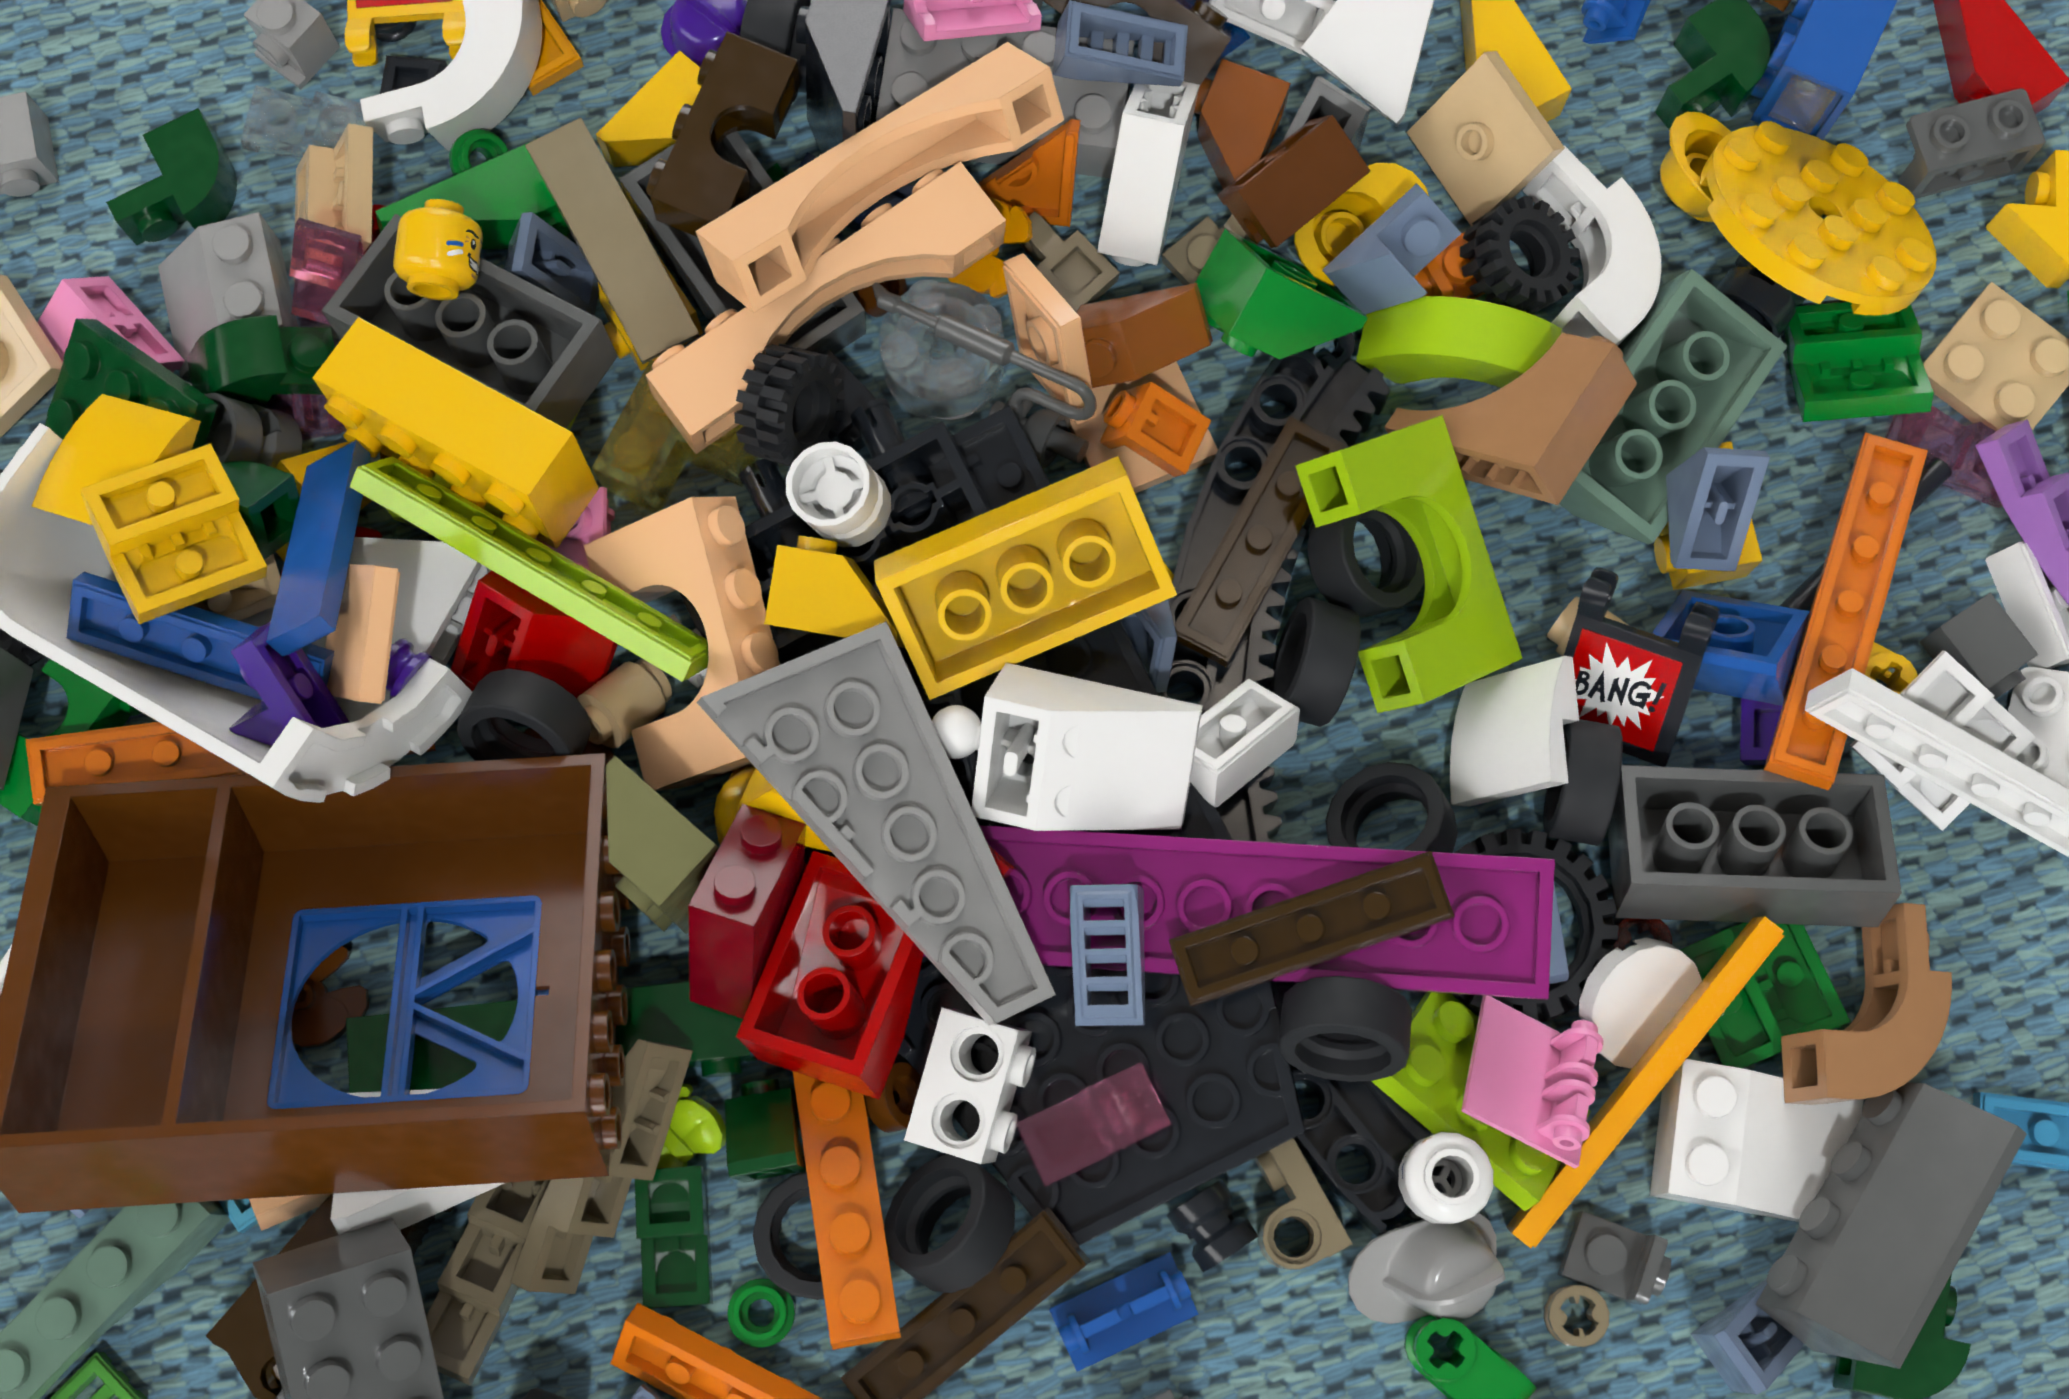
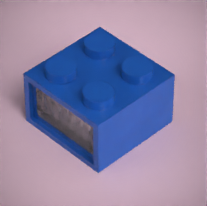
(1819, 62)

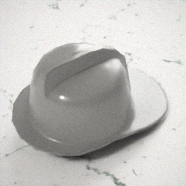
(1427, 1271)

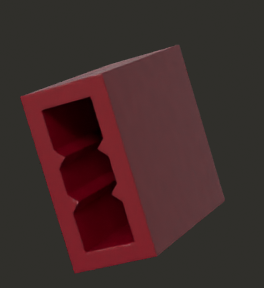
(742, 907)

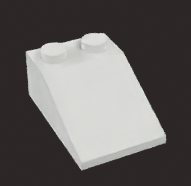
(1739, 1145)

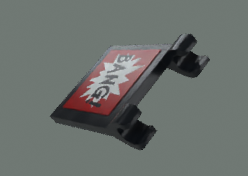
(1634, 675)

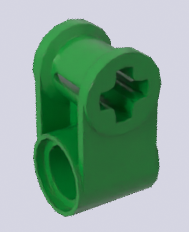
(1472, 1369)

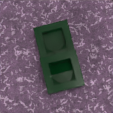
(674, 1238)

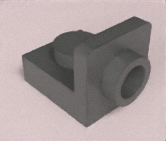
(1615, 1259)

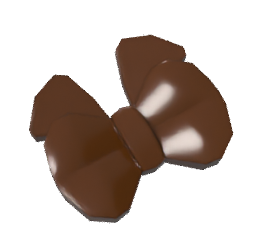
(322, 1015)

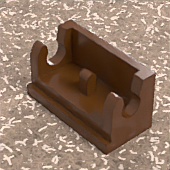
(1294, 181)

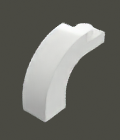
(476, 87)
(1614, 244)

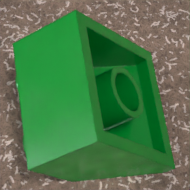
(1270, 301)

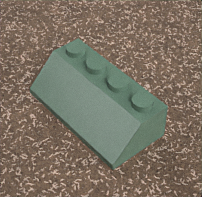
(1694, 376)

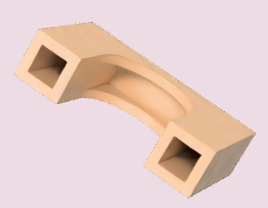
(707, 558)

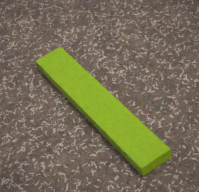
(533, 566)

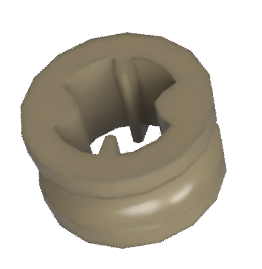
(1596, 1313)

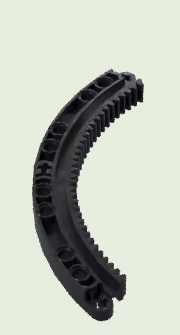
(1339, 402)

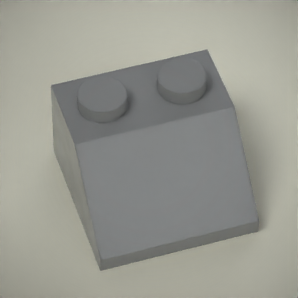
(224, 276)

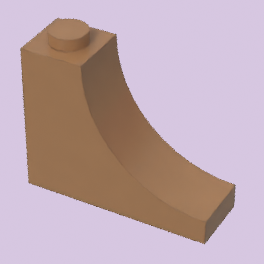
(1540, 425)

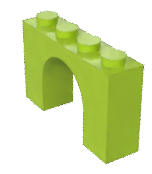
(1463, 617)

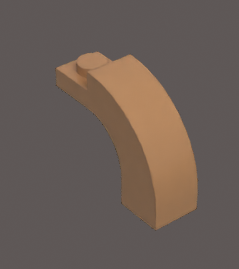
(1894, 1029)

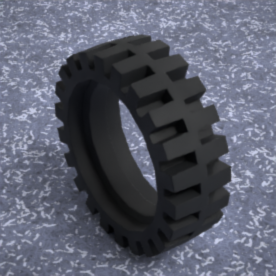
(1592, 908)

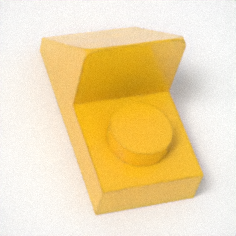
(2040, 228)

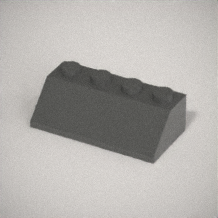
(1889, 1224)

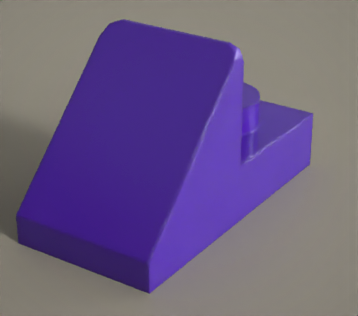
(287, 688)

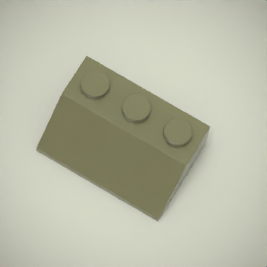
(653, 848)

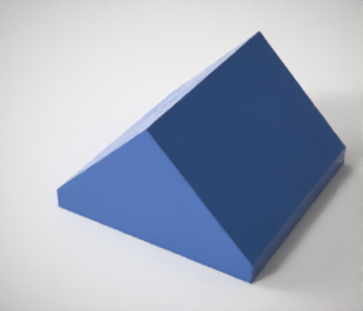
(1749, 649)

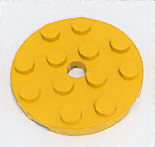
(1770, 203)

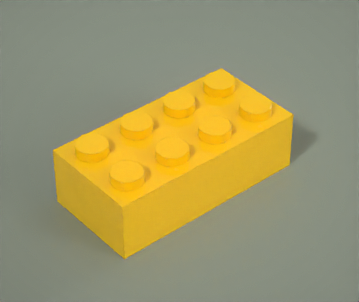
(457, 432)
(1023, 578)

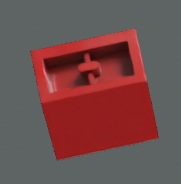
(524, 633)

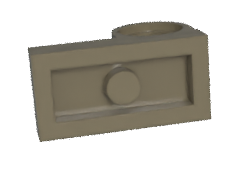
(1307, 1203)

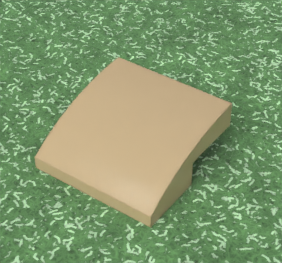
(337, 183)

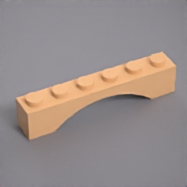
(783, 230)
(928, 234)

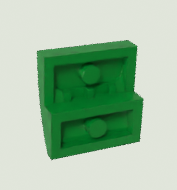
(1856, 363)
(1780, 999)

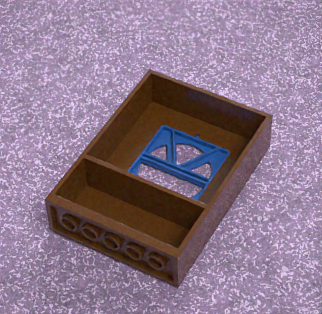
(191, 911)

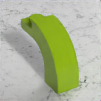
(1454, 340)

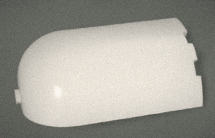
(306, 762)

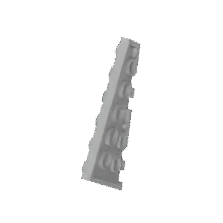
(872, 780)

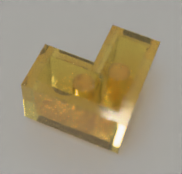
(649, 453)

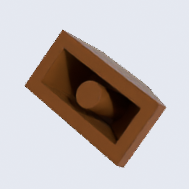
(1238, 118)
(1142, 333)

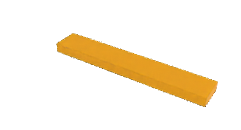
(1651, 1074)

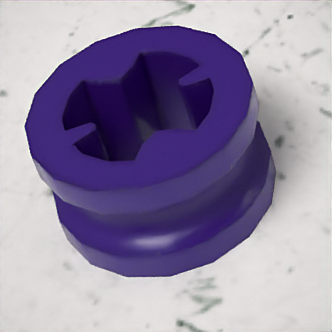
(403, 665)

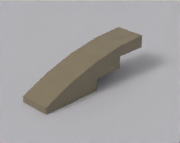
(612, 240)
(592, 1206)
(477, 1278)

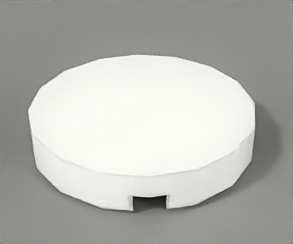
(1636, 996)

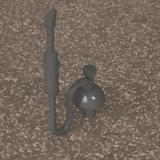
(1045, 428)

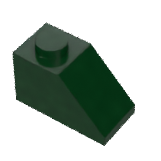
(763, 1132)

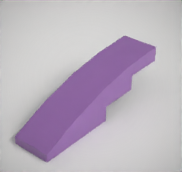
(2031, 497)

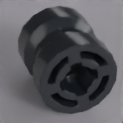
(1212, 1226)

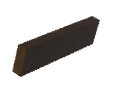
(1252, 547)
(1311, 928)
(970, 1319)

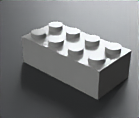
(919, 65)

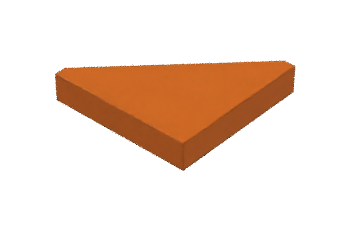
(1041, 177)

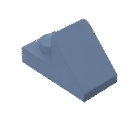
(1384, 259)

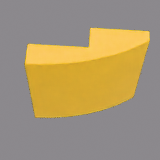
(108, 442)
(173, 533)

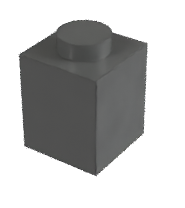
(1984, 644)

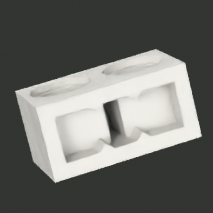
(952, 1078)

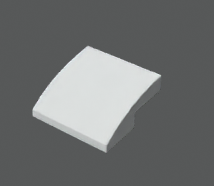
(1963, 701)
(1512, 733)

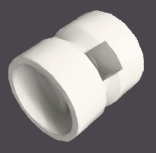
(838, 494)

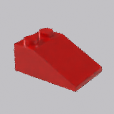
(834, 985)

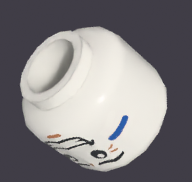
(1469, 1173)

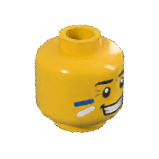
(438, 250)

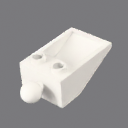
(1097, 750)

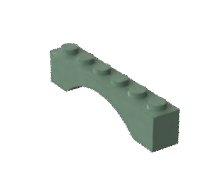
(100, 1286)

